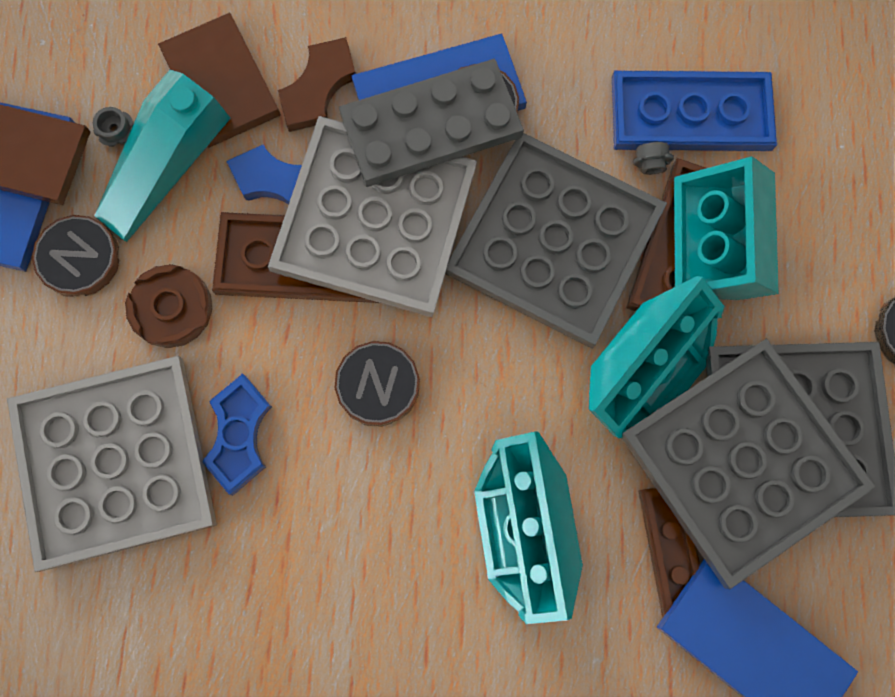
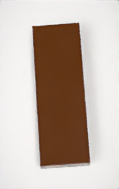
(670, 547)

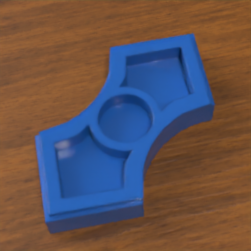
(264, 175)
(235, 453)

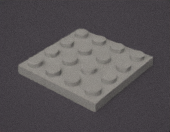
(375, 239)
(110, 463)

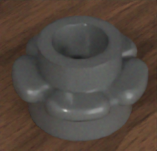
(108, 118)
(653, 157)

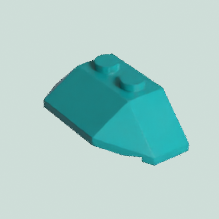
(654, 355)
(529, 529)

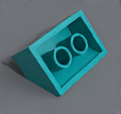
(728, 229)

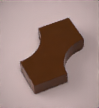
(325, 73)

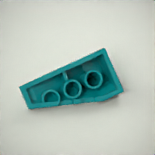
(165, 140)

